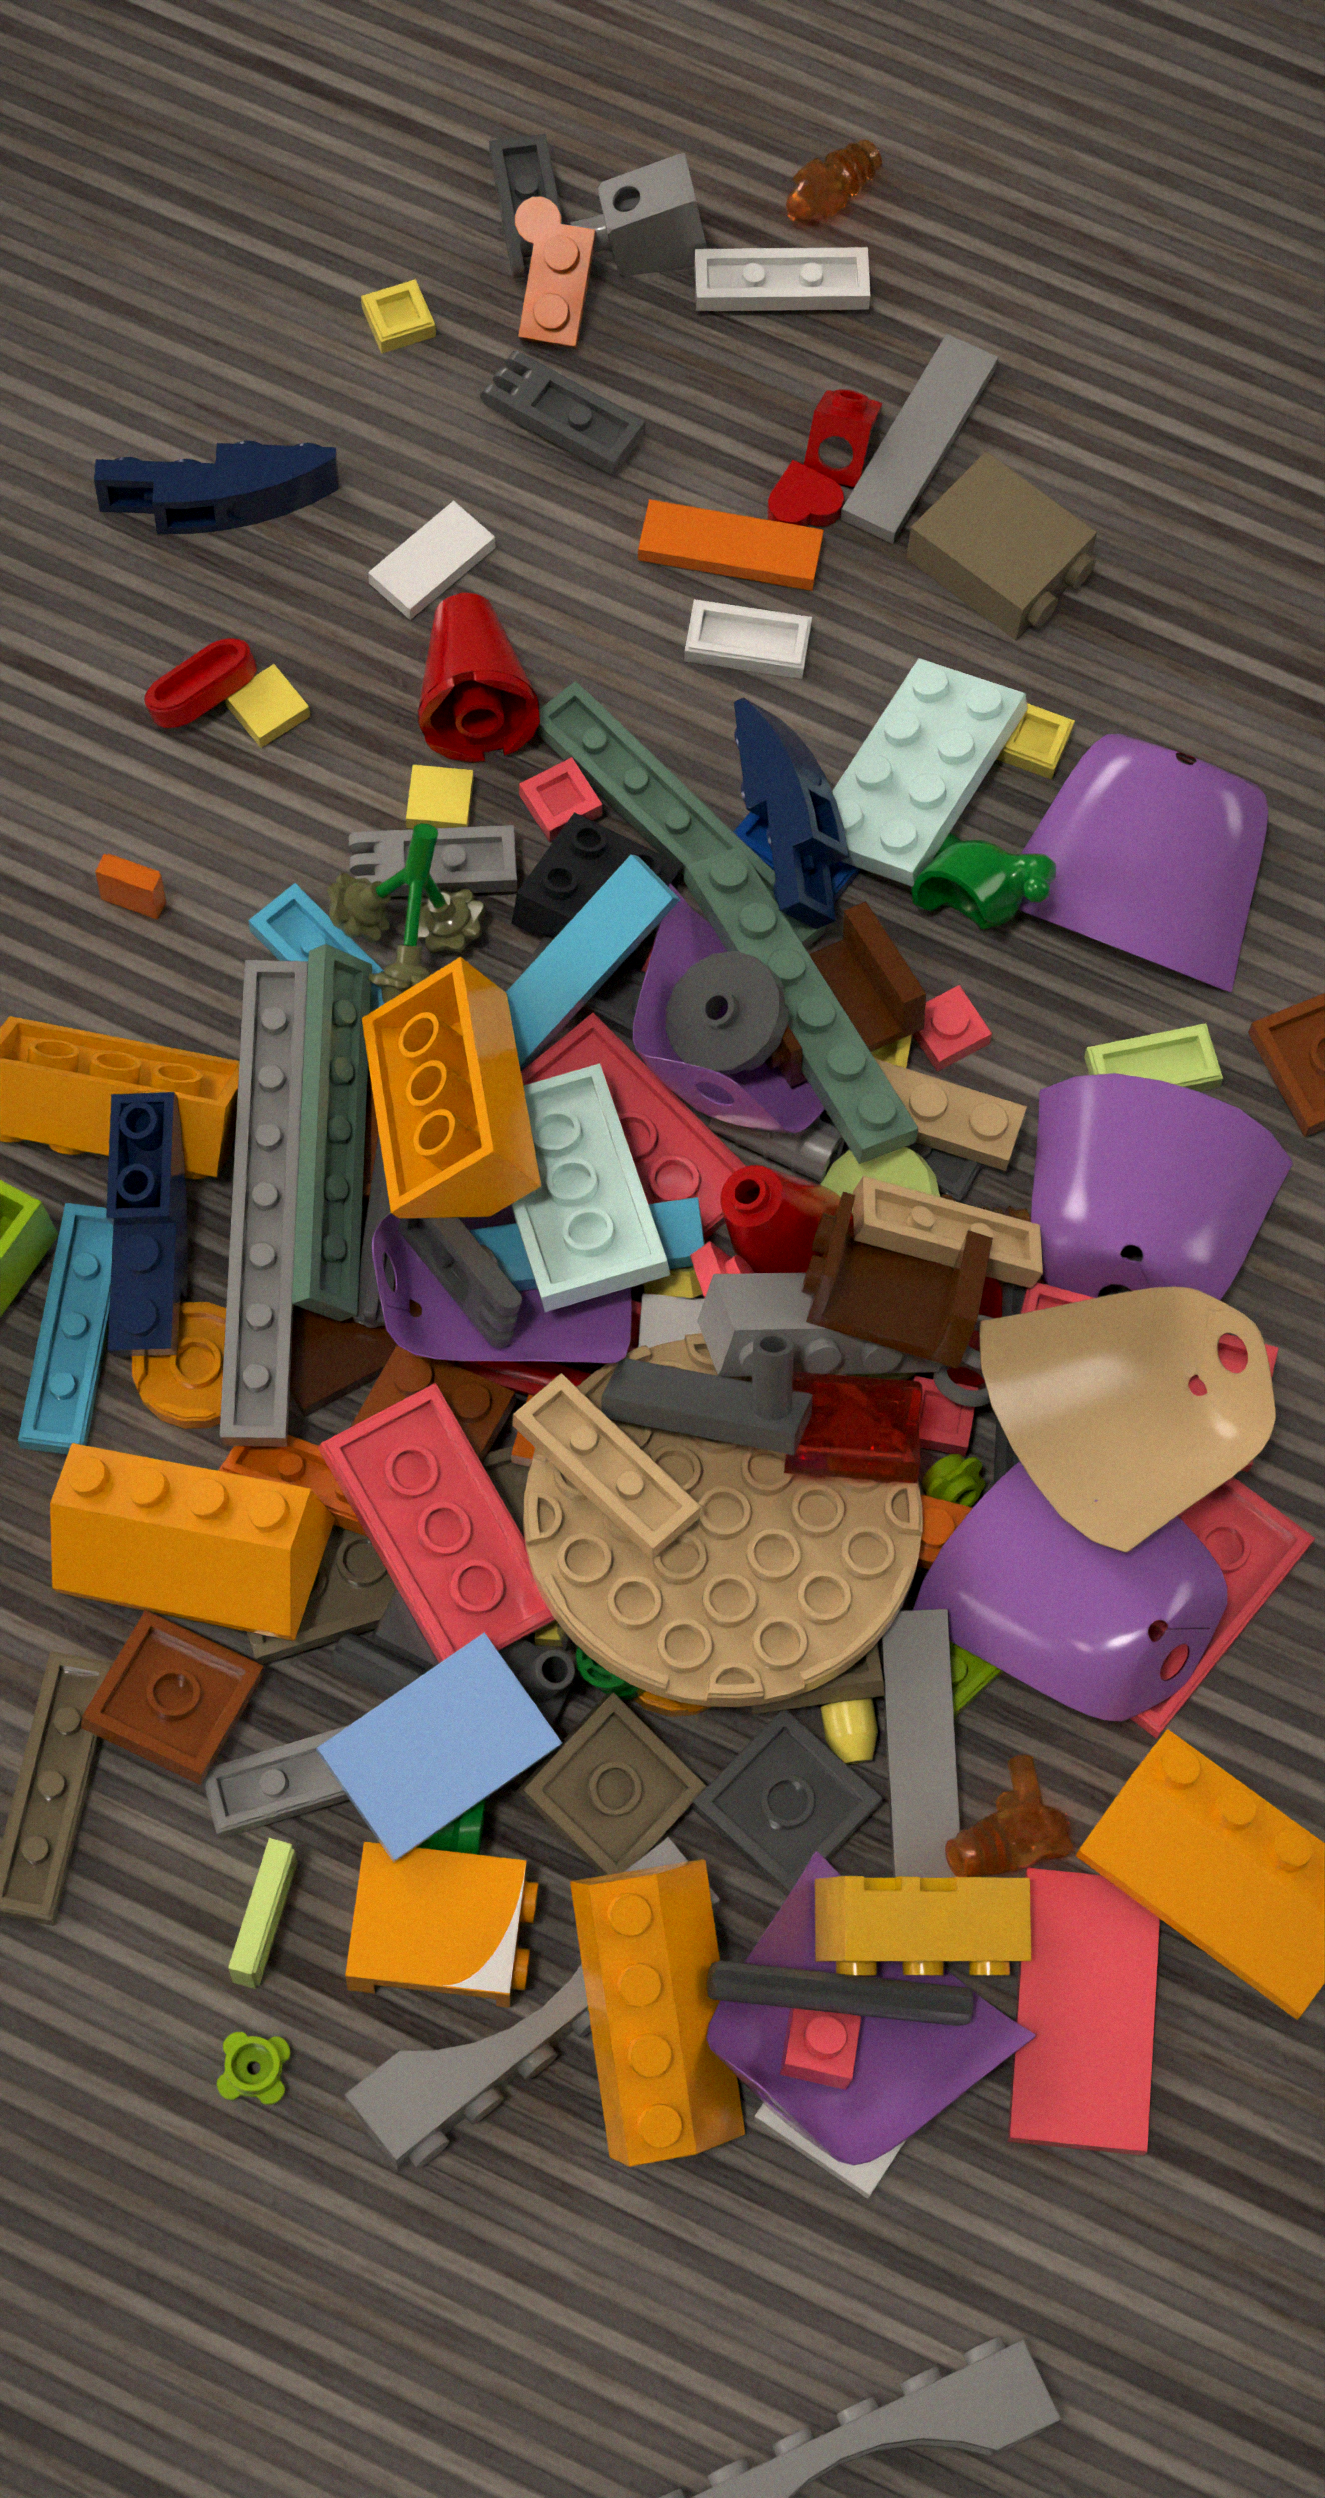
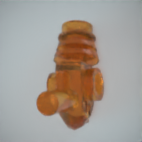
(831, 184)
(1016, 1834)

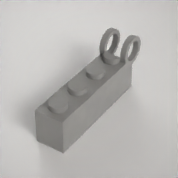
(757, 1303)

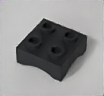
(574, 871)

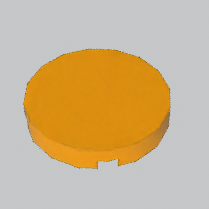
(187, 1385)

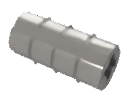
(806, 1151)

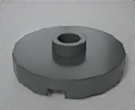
(747, 1030)

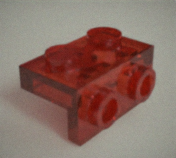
(859, 1428)

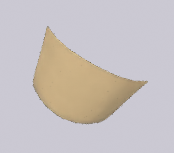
(1106, 1407)

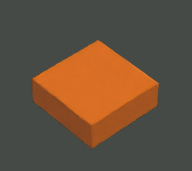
(130, 885)

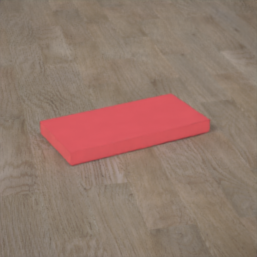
(668, 1142)
(438, 1524)
(1256, 1553)
(1092, 2017)

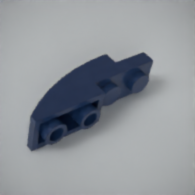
(238, 490)
(793, 794)
(148, 1224)

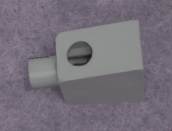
(649, 218)

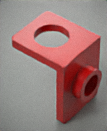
(847, 416)

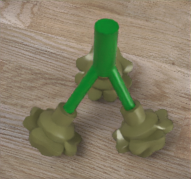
(443, 922)

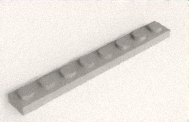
(264, 1206)

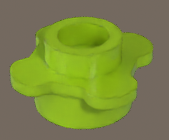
(955, 1480)
(242, 2051)

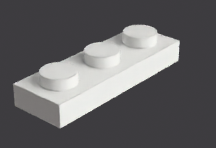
(782, 279)

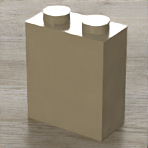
(1002, 546)

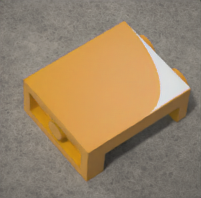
(440, 1923)

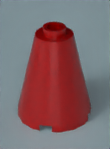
(474, 684)
(775, 1218)

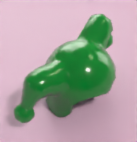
(982, 880)

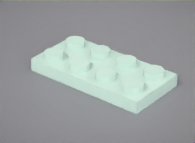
(922, 767)
(590, 1218)

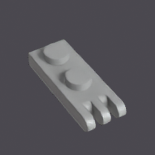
(463, 858)

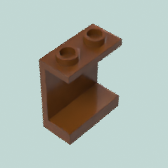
(870, 986)
(893, 1295)

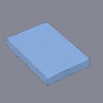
(438, 1747)

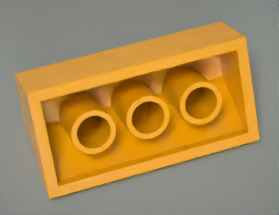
(62, 1082)
(450, 1098)
(186, 1541)
(1219, 1870)
(645, 1978)

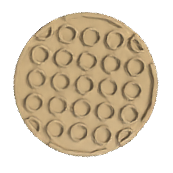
(756, 1596)

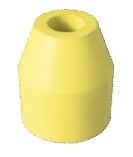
(851, 1729)

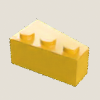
(922, 1923)

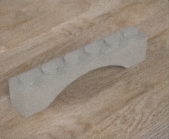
(426, 2093)
(976, 2410)

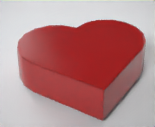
(805, 498)

